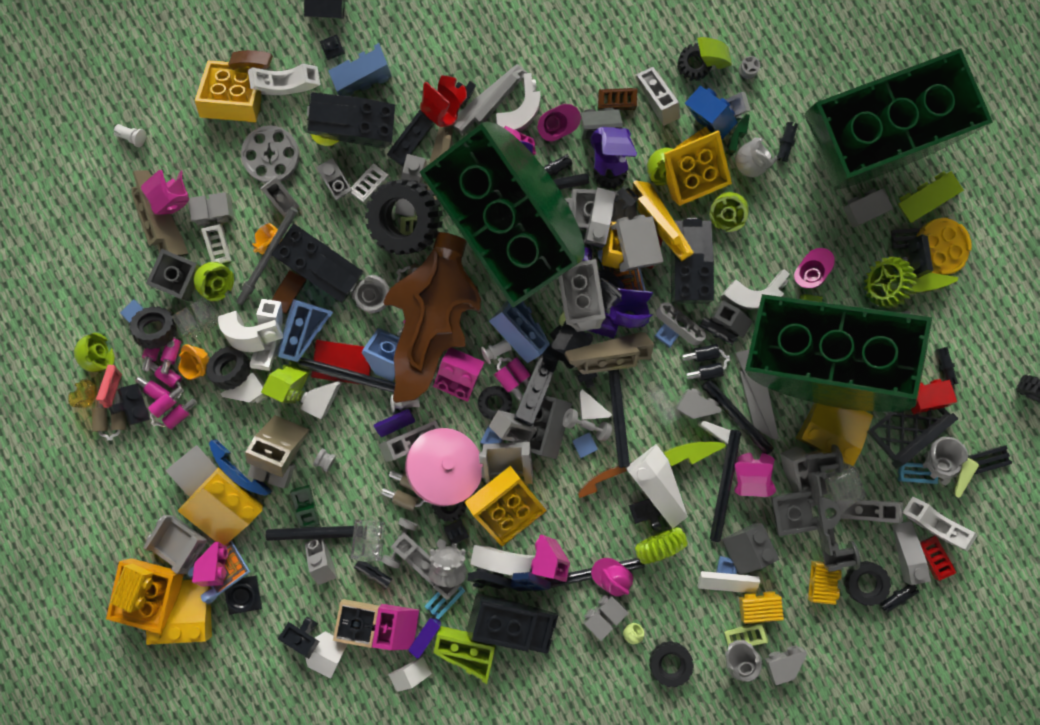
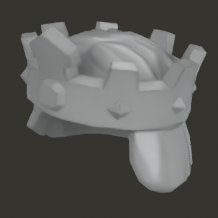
(371, 294)
(945, 458)
(447, 565)

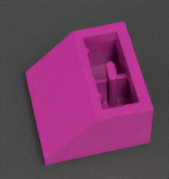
(458, 374)
(550, 560)
(395, 627)

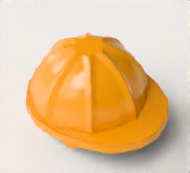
(263, 237)
(193, 362)

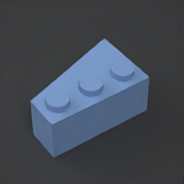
(360, 73)
(300, 329)
(520, 330)

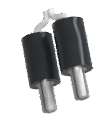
(708, 371)

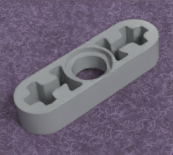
(679, 316)

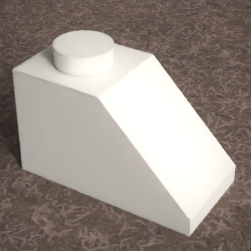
(249, 390)
(319, 400)

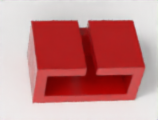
(934, 395)

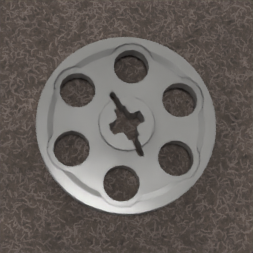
(263, 149)

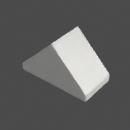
(591, 408)
(410, 675)

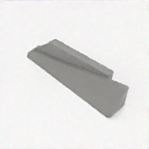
(488, 101)
(757, 400)

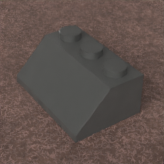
(549, 427)

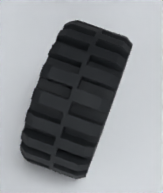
(381, 222)

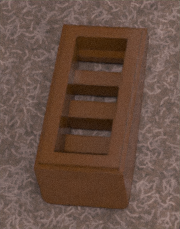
(617, 92)

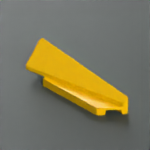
(651, 205)

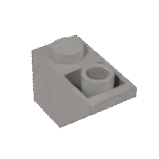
(334, 179)
(695, 406)
(320, 561)
(786, 665)

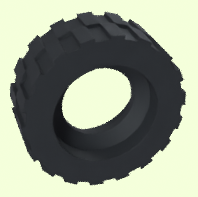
(156, 339)
(236, 376)
(878, 594)
(671, 679)

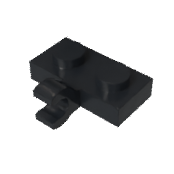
(919, 255)
(132, 404)
(645, 510)
(483, 578)
(299, 638)

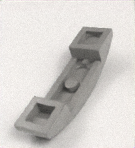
(420, 561)

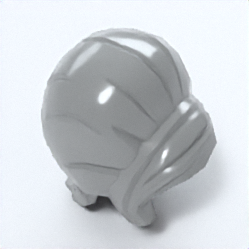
(754, 158)
(743, 661)

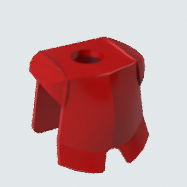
(443, 104)

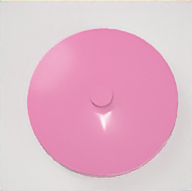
(443, 467)

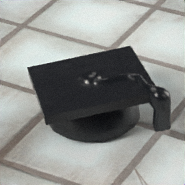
(243, 596)

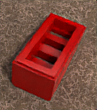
(950, 570)

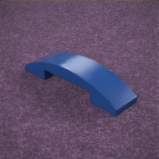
(220, 454)

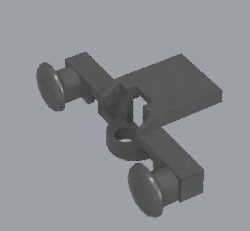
(795, 515)

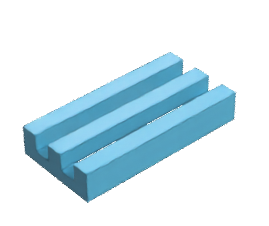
(901, 471)
(434, 610)

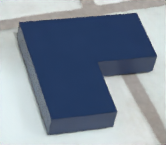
(528, 582)

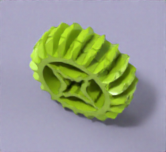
(895, 286)
(661, 545)

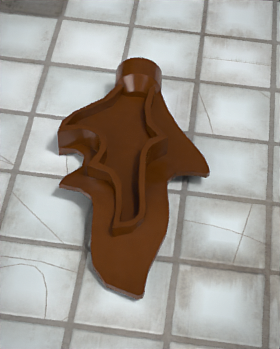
(432, 311)

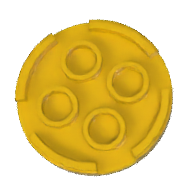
(948, 245)

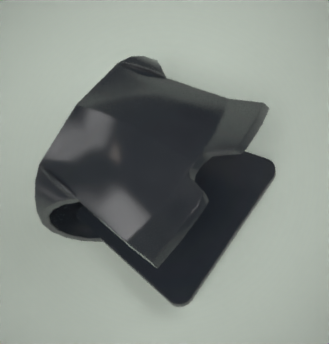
(566, 339)

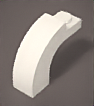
(284, 82)
(526, 113)
(748, 299)
(267, 312)
(248, 338)
(938, 525)
(500, 561)

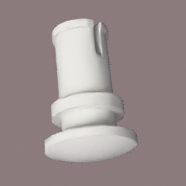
(133, 135)
(495, 350)
(414, 403)

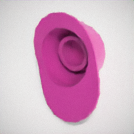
(559, 122)
(814, 268)
(612, 576)

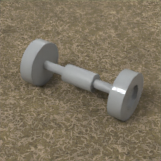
(571, 418)
(391, 561)

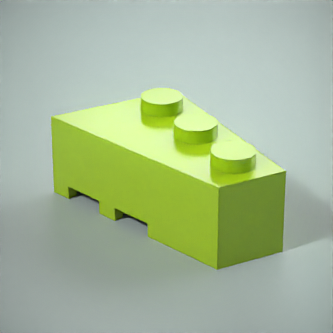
(929, 196)
(286, 384)
(468, 654)

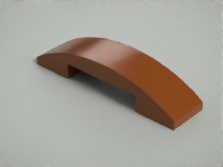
(590, 487)

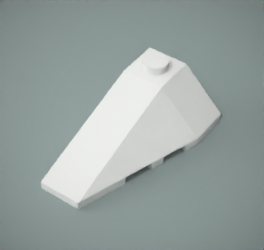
(657, 481)

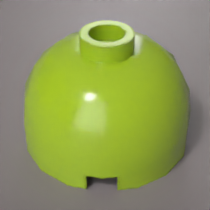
(656, 167)
(729, 211)
(213, 280)
(92, 353)

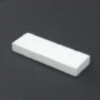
(728, 582)

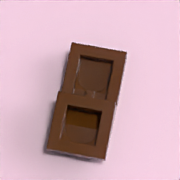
(250, 58)
(288, 290)

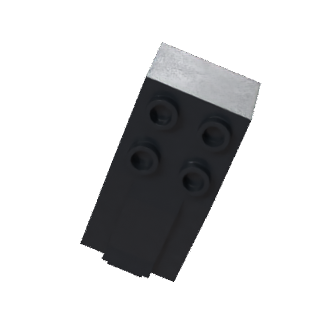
(351, 119)
(317, 263)
(694, 277)
(511, 624)

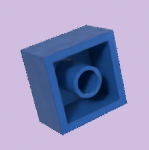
(711, 111)

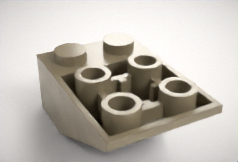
(276, 445)

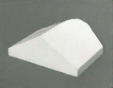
(326, 655)

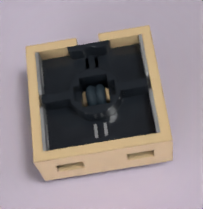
(355, 623)

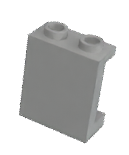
(638, 242)
(500, 456)
(175, 543)

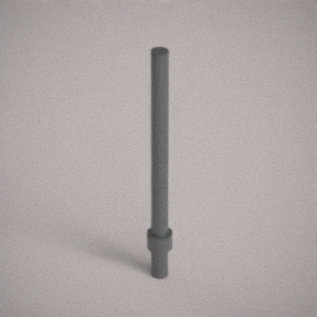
(249, 285)

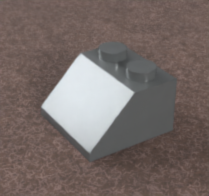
(592, 120)
(173, 275)
(750, 548)

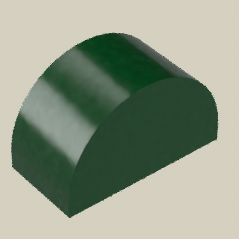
(897, 119)
(507, 210)
(839, 354)

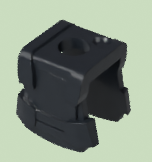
(609, 286)

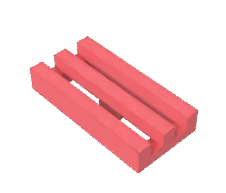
(109, 386)

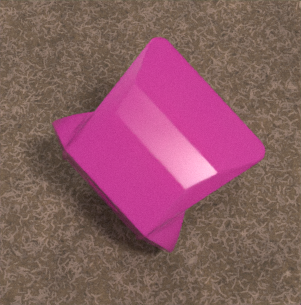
(163, 196)
(754, 475)

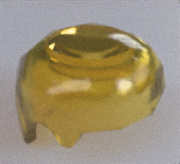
(84, 395)

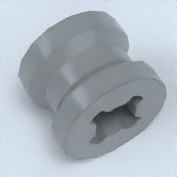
(752, 64)
(324, 460)

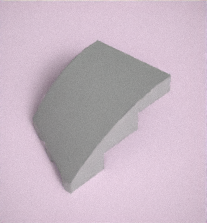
(191, 470)

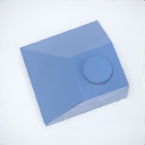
(380, 353)

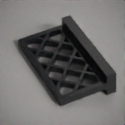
(919, 441)

